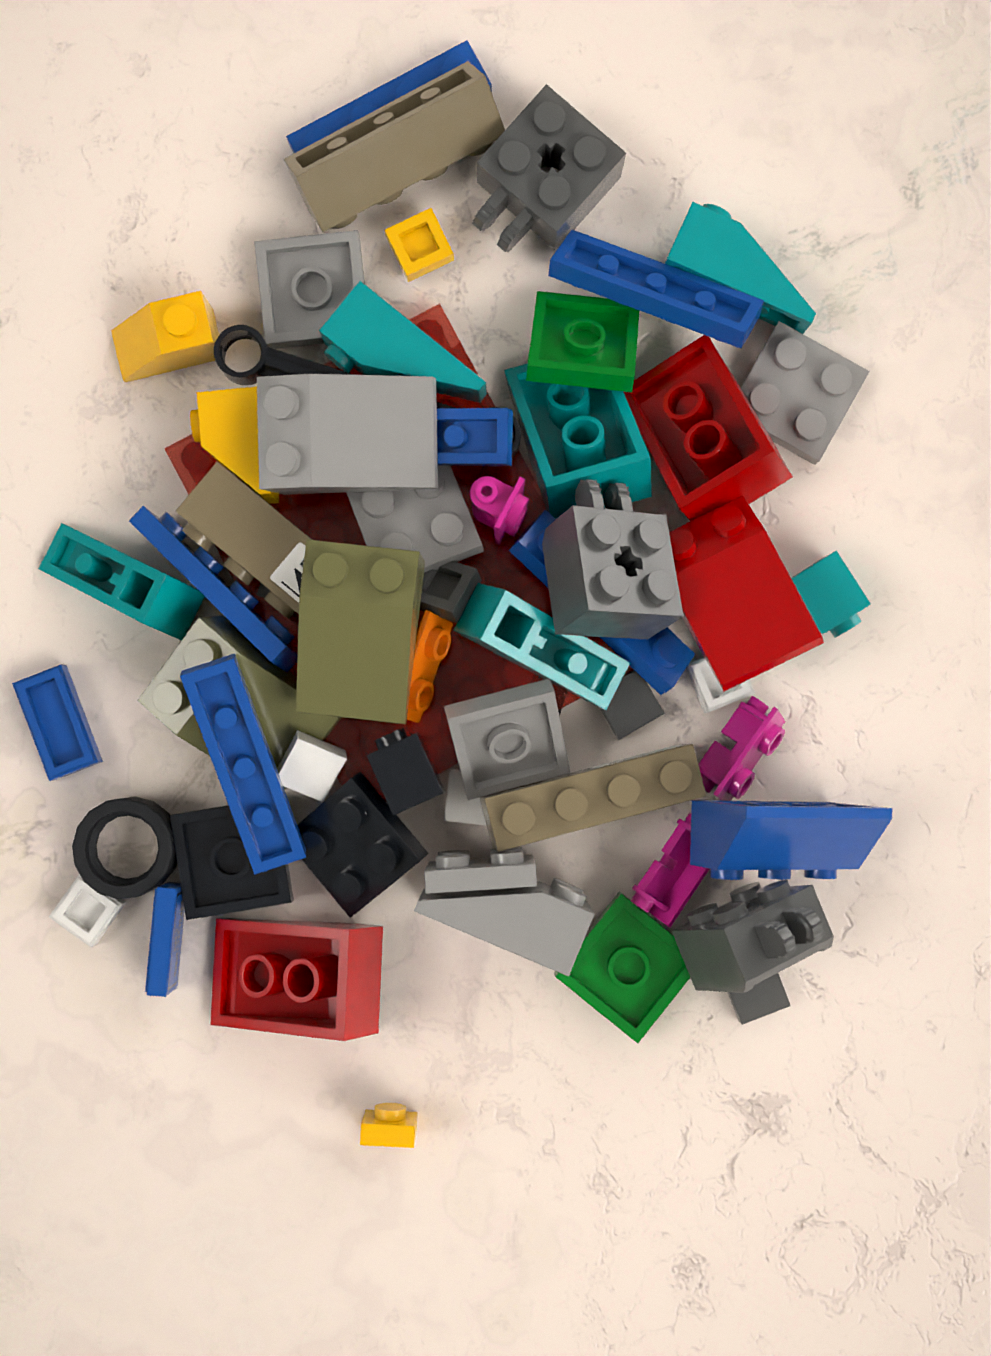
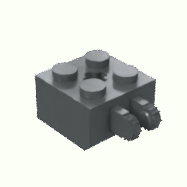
(552, 202)
(610, 567)
(752, 936)

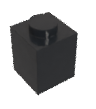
(404, 770)

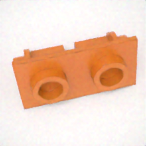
(431, 647)

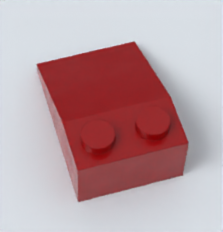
(704, 431)
(739, 595)
(297, 977)

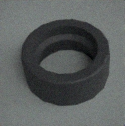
(86, 854)

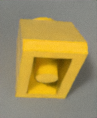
(166, 336)
(229, 432)

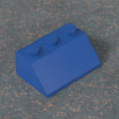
(783, 837)

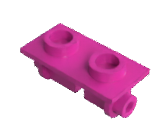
(499, 505)
(754, 736)
(671, 880)

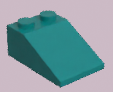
(578, 437)

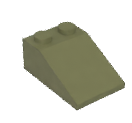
(357, 630)
(268, 685)

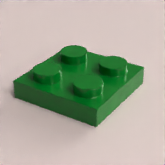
(583, 342)
(627, 968)

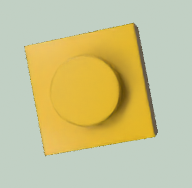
(419, 244)
(389, 1126)

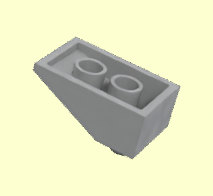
(346, 433)
(532, 922)

